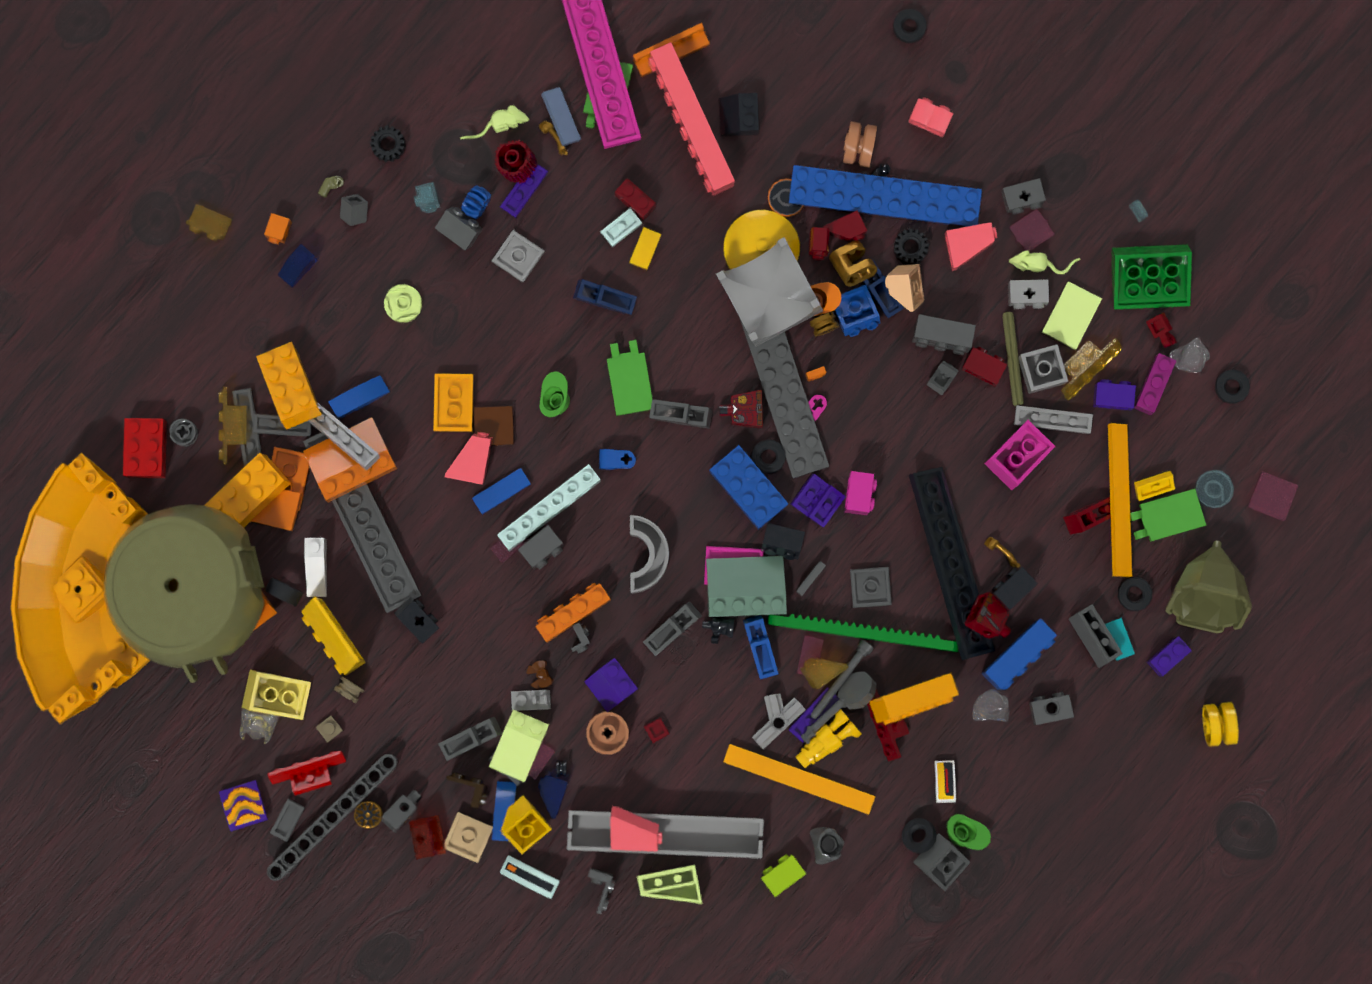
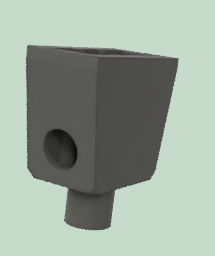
(394, 817)

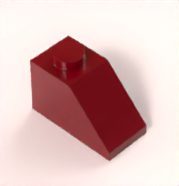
(848, 227)

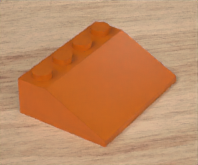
(338, 472)

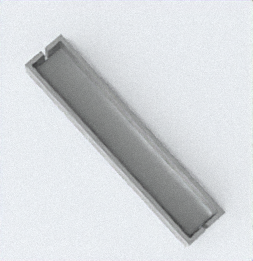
(680, 834)

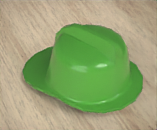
(554, 395)
(968, 832)

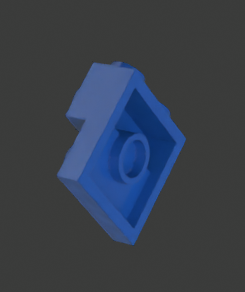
(857, 312)

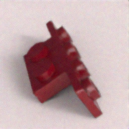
(888, 733)

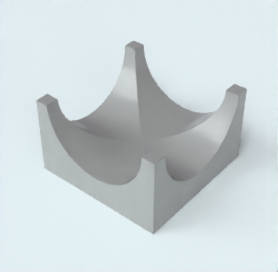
(770, 293)

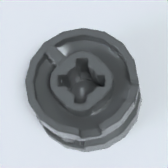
(183, 432)

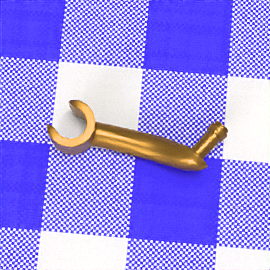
(548, 127)
(991, 543)

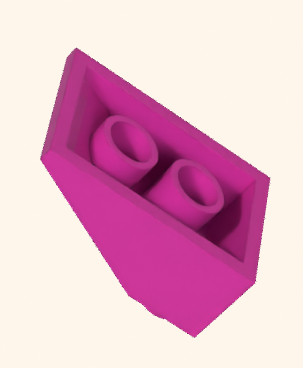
(1019, 455)

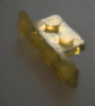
(1087, 364)
(233, 425)

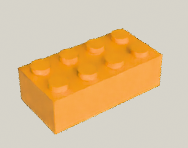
(288, 385)
(250, 490)
(914, 699)

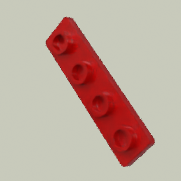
(308, 774)

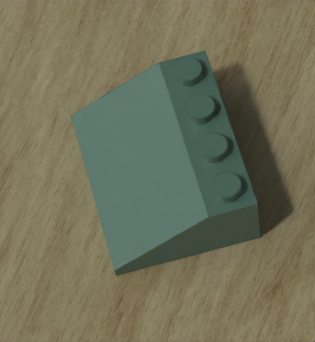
(746, 586)

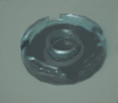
(1214, 489)

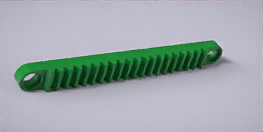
(864, 633)

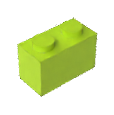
(783, 874)

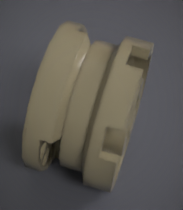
(349, 689)

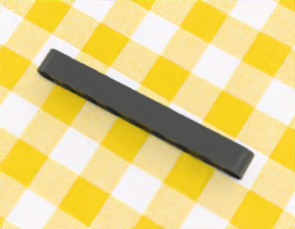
(323, 820)

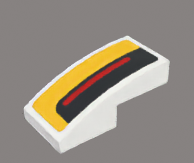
(945, 781)

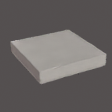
(518, 256)

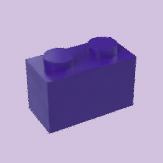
(1114, 396)
(1169, 656)

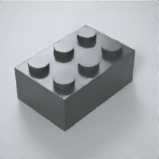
(943, 334)

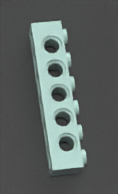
(549, 507)

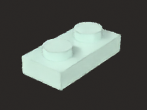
(621, 227)

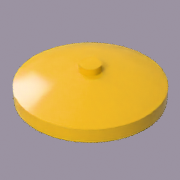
(756, 234)

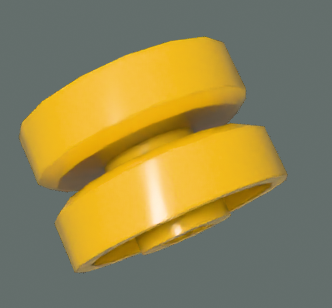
(1220, 724)

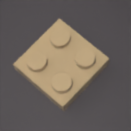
(468, 837)

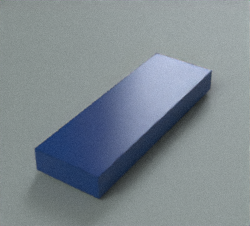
(501, 491)

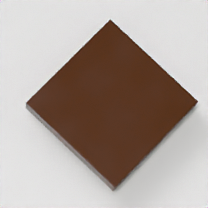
(495, 422)

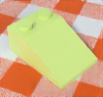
(519, 746)

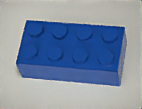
(748, 487)
(1019, 654)

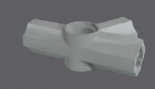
(776, 710)

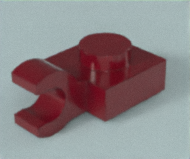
(1160, 328)

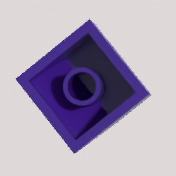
(611, 685)

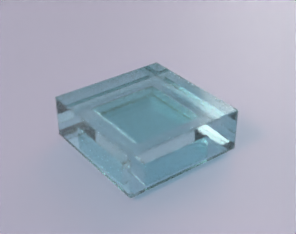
(1138, 210)

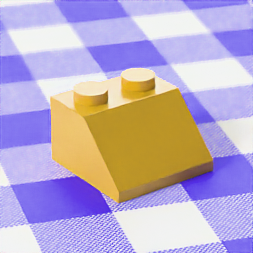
(524, 825)

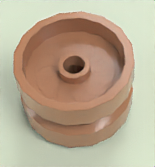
(859, 143)
(603, 722)

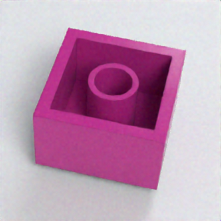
(860, 492)

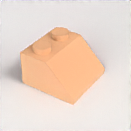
(906, 286)

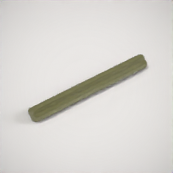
(1013, 361)

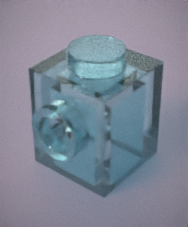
(427, 197)

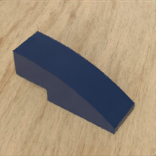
(879, 292)
(604, 297)

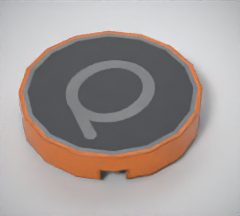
(779, 198)

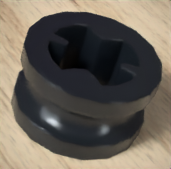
(561, 768)

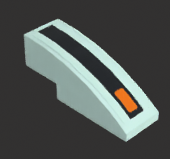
(529, 877)

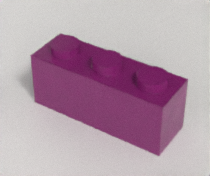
(1154, 384)

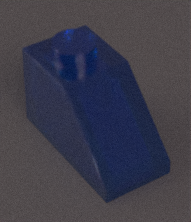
(297, 265)
(552, 793)

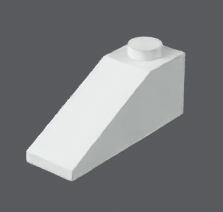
(316, 567)

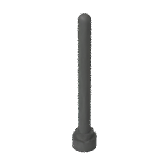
(863, 650)

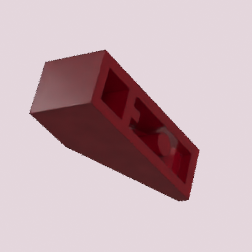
(1088, 516)

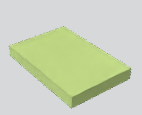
(1071, 315)

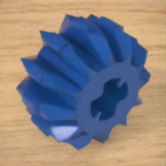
(476, 202)

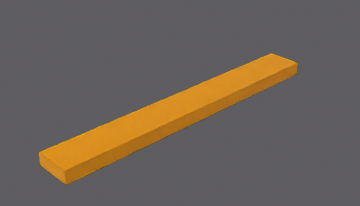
(1119, 500)
(799, 779)

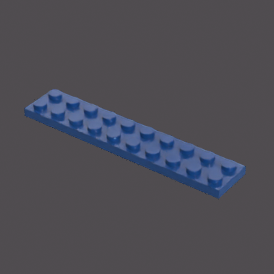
(885, 196)

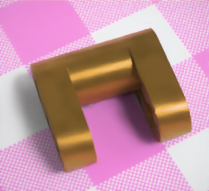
(843, 263)

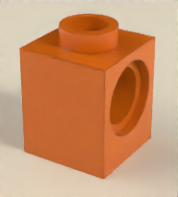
(277, 229)

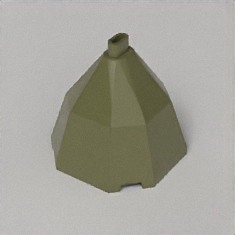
(1211, 593)

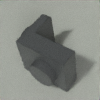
(942, 377)
(582, 634)

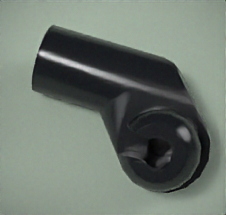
(882, 170)

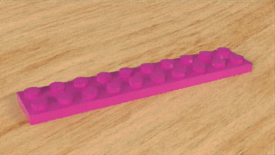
(602, 72)

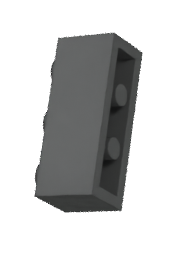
(1095, 636)

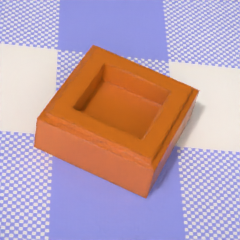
(815, 374)

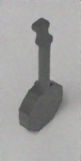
(853, 694)

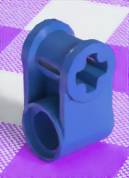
(613, 459)

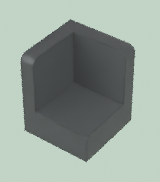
(353, 209)

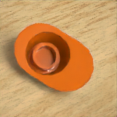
(827, 295)

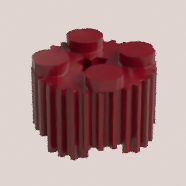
(515, 161)

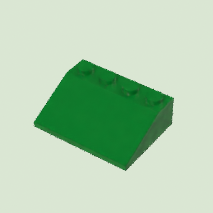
(1151, 276)

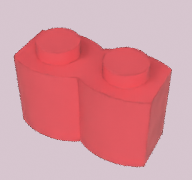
(930, 117)

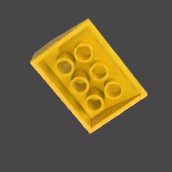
(332, 636)

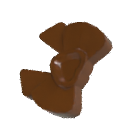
(540, 668)

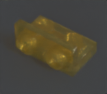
(209, 222)

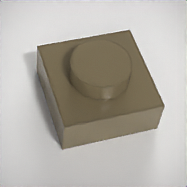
(329, 728)

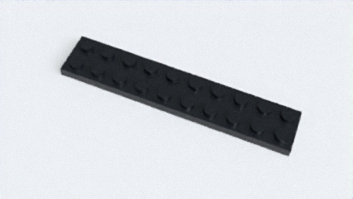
(949, 558)

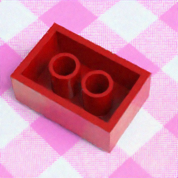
(144, 448)

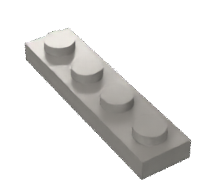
(1054, 419)

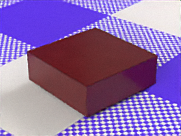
(656, 730)

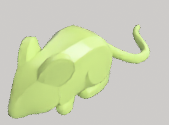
(502, 120)
(1036, 262)

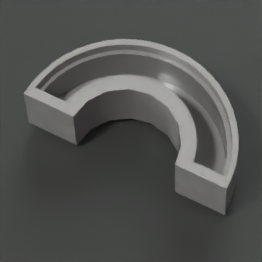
(658, 556)

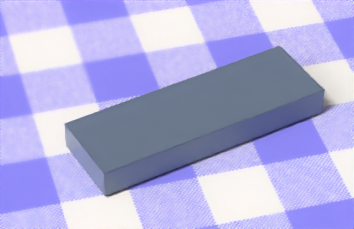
(561, 116)

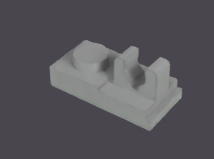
(530, 700)

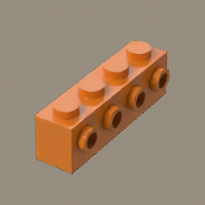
(572, 613)

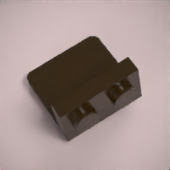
(479, 796)

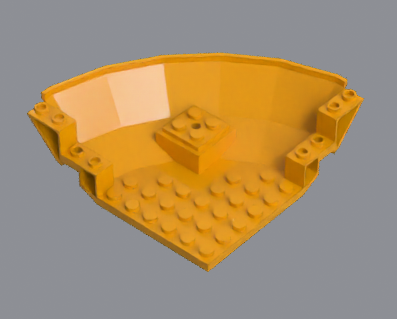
(62, 634)

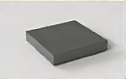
(870, 587)

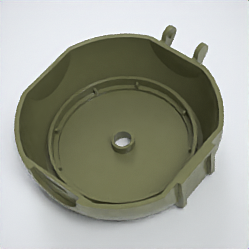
(216, 593)

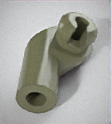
(330, 183)

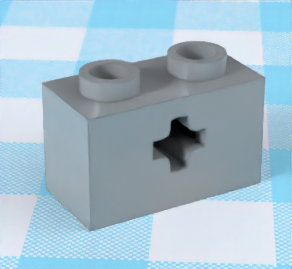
(1018, 288)

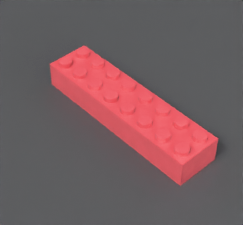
(691, 118)

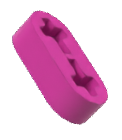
(819, 410)

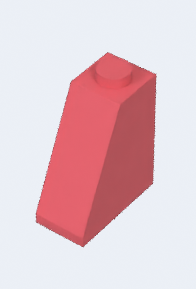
(968, 242)
(472, 460)
(633, 832)

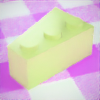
(671, 884)

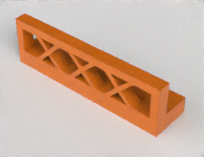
(683, 43)

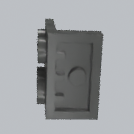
(598, 877)

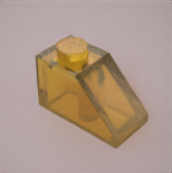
(821, 671)

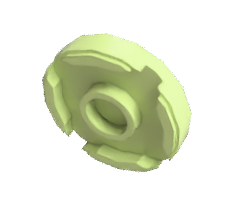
(403, 303)

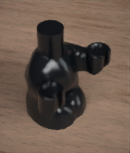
(719, 626)

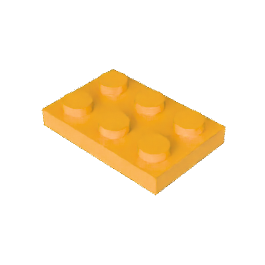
(453, 403)

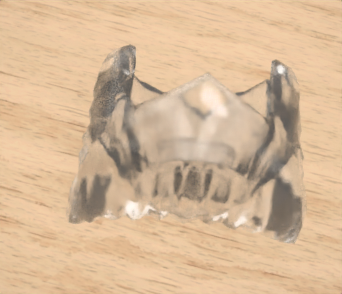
(1191, 356)
(991, 706)
(257, 725)

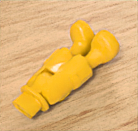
(825, 741)

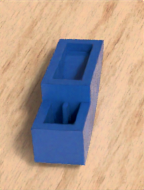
(358, 397)
(760, 647)
(504, 799)

